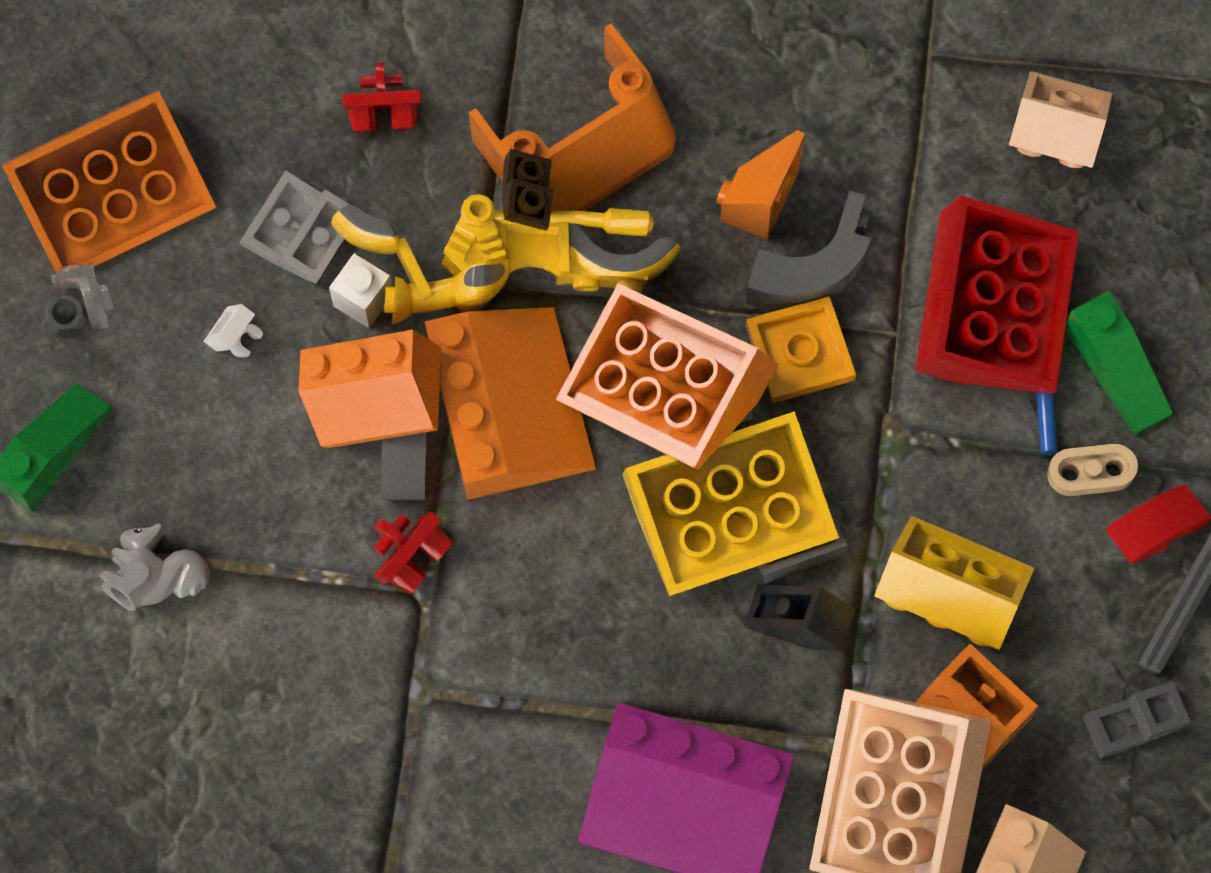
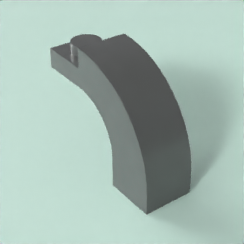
(791, 281)

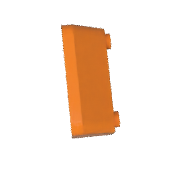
(604, 151)

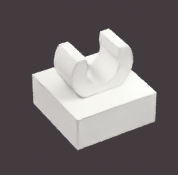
(229, 329)

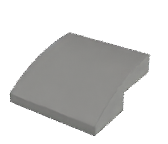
(296, 228)

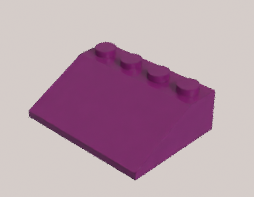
(684, 795)

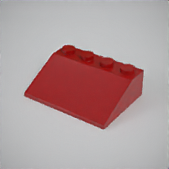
(997, 298)

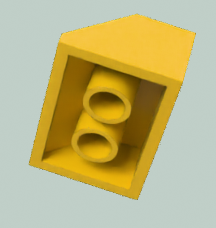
(954, 582)

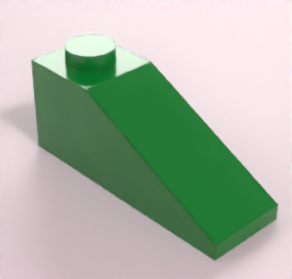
(1118, 362)
(49, 445)

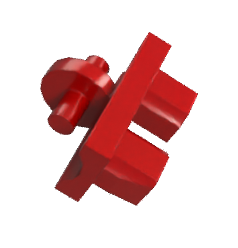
(363, 105)
(423, 536)

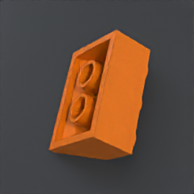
(371, 388)

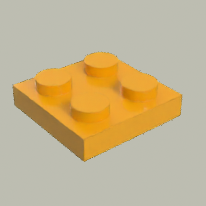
(805, 345)

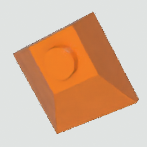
(762, 187)

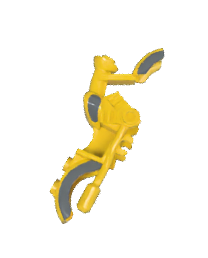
(490, 248)

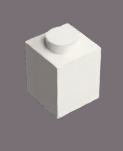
(360, 290)

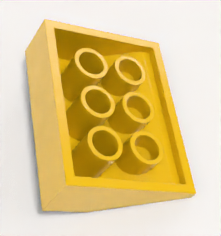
(736, 511)

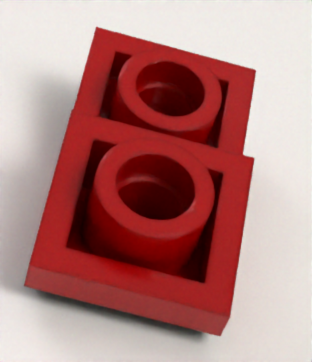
(1158, 522)

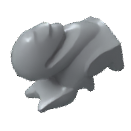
(147, 578)

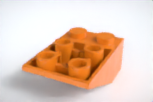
(980, 689)

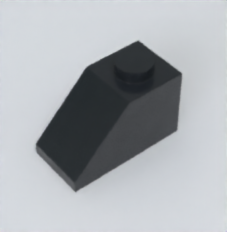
(801, 616)

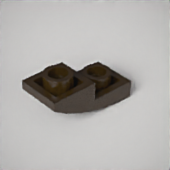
(527, 190)

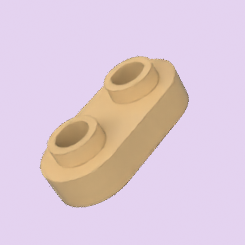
(1090, 469)

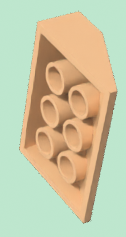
(899, 787)

